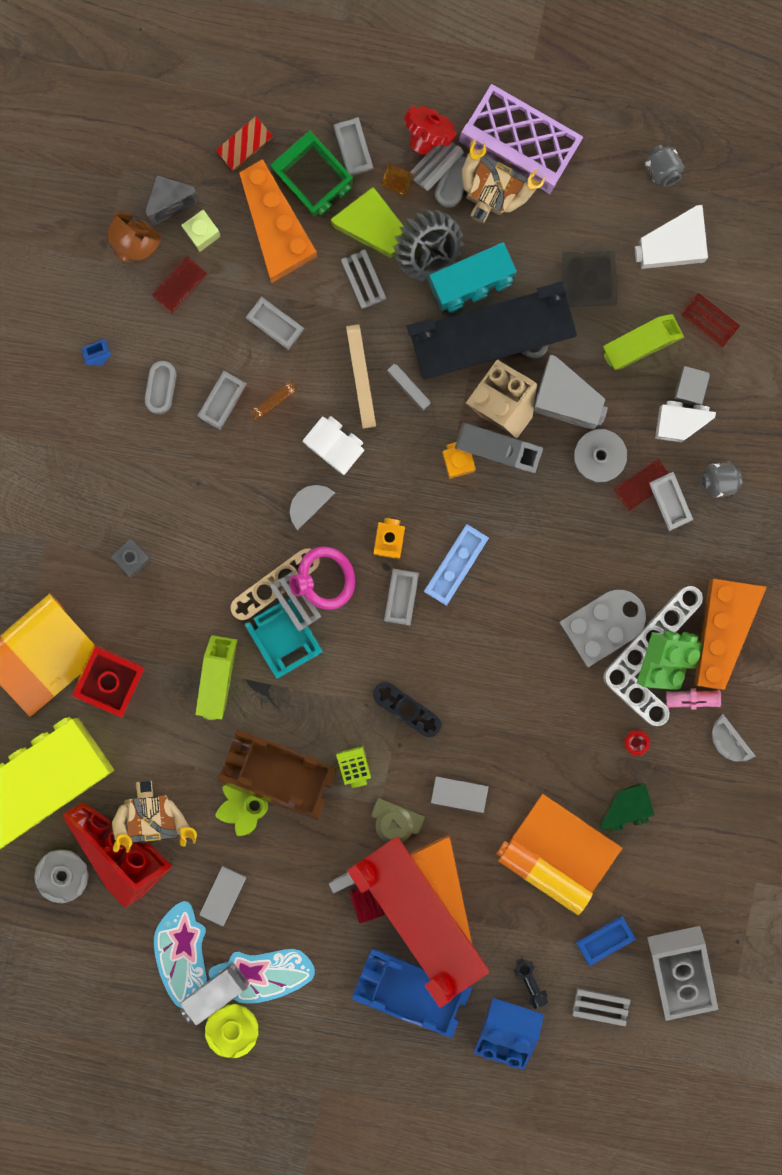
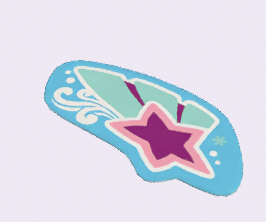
(180, 952)
(270, 974)

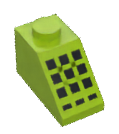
(354, 766)

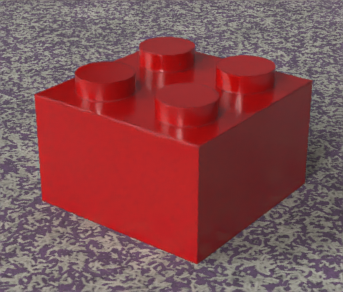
(108, 680)

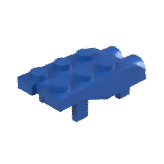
(400, 991)

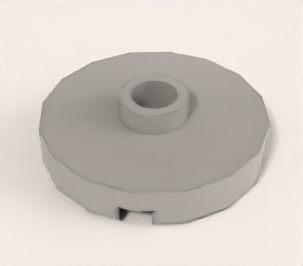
(586, 459)
(47, 876)

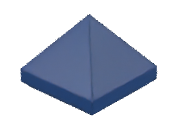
(96, 353)

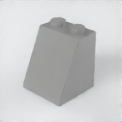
(568, 397)

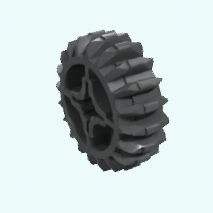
(430, 229)

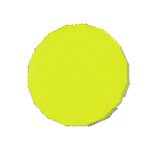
(231, 1031)

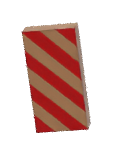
(244, 144)

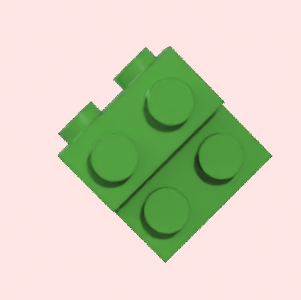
(668, 659)

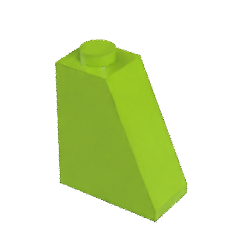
(370, 223)
(643, 341)
(216, 677)

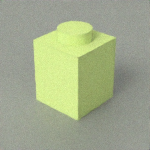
(201, 230)

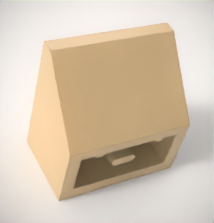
(505, 399)

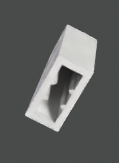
(675, 242)

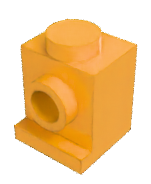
(387, 549)

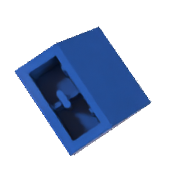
(508, 1034)

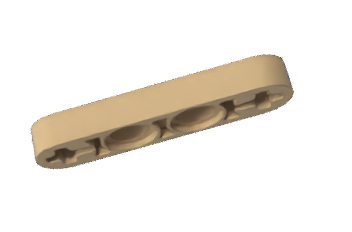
(361, 376)
(269, 579)

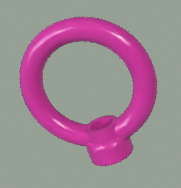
(303, 583)

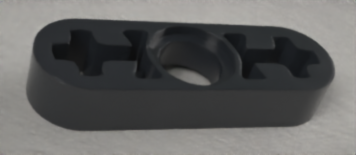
(427, 715)

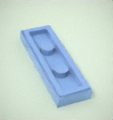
(456, 564)

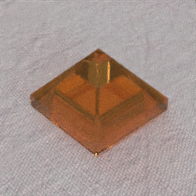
(397, 179)

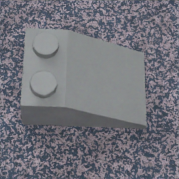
(683, 973)

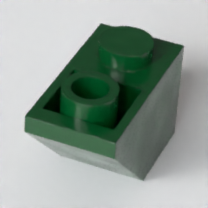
(627, 806)

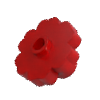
(428, 129)

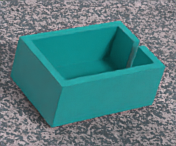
(472, 278)

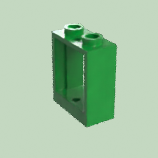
(293, 155)

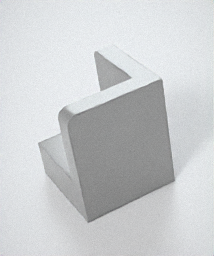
(691, 386)

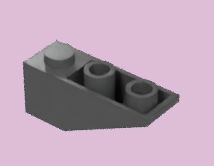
(498, 447)

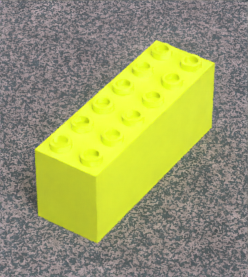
(48, 776)

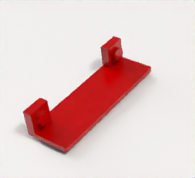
(420, 920)

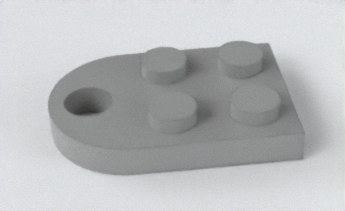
(602, 626)

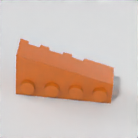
(277, 227)
(726, 623)
(439, 868)

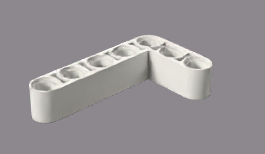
(640, 644)

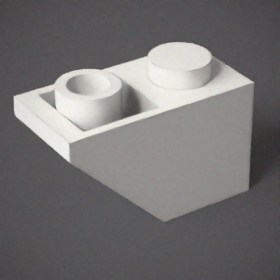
(679, 423)

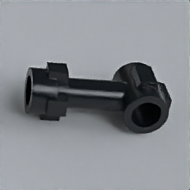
(524, 970)

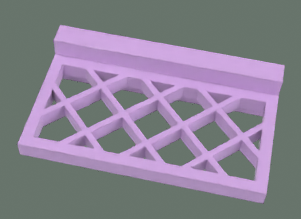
(514, 158)

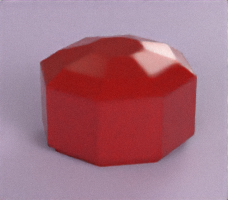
(637, 742)

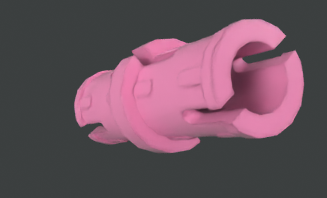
(693, 698)

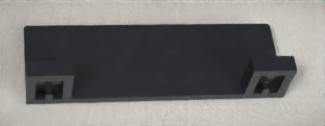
(492, 331)

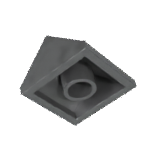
(168, 199)

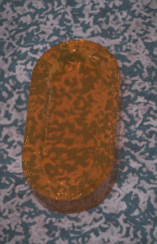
(273, 400)

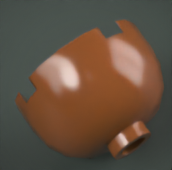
(132, 239)

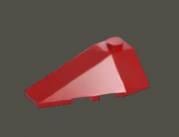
(124, 874)

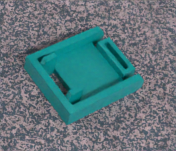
(279, 637)

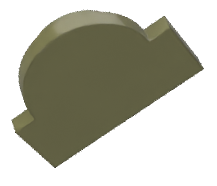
(395, 821)

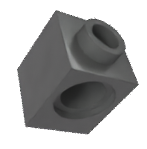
(131, 558)

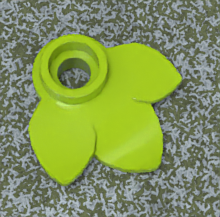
(238, 811)

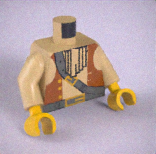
(494, 185)
(149, 819)

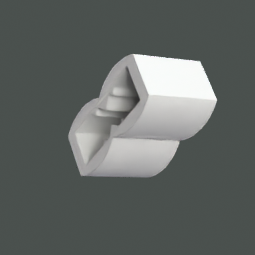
(334, 445)

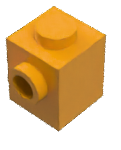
(457, 461)

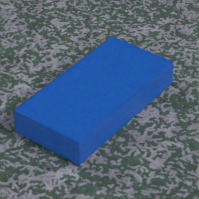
(605, 940)

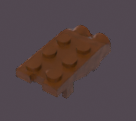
(276, 774)

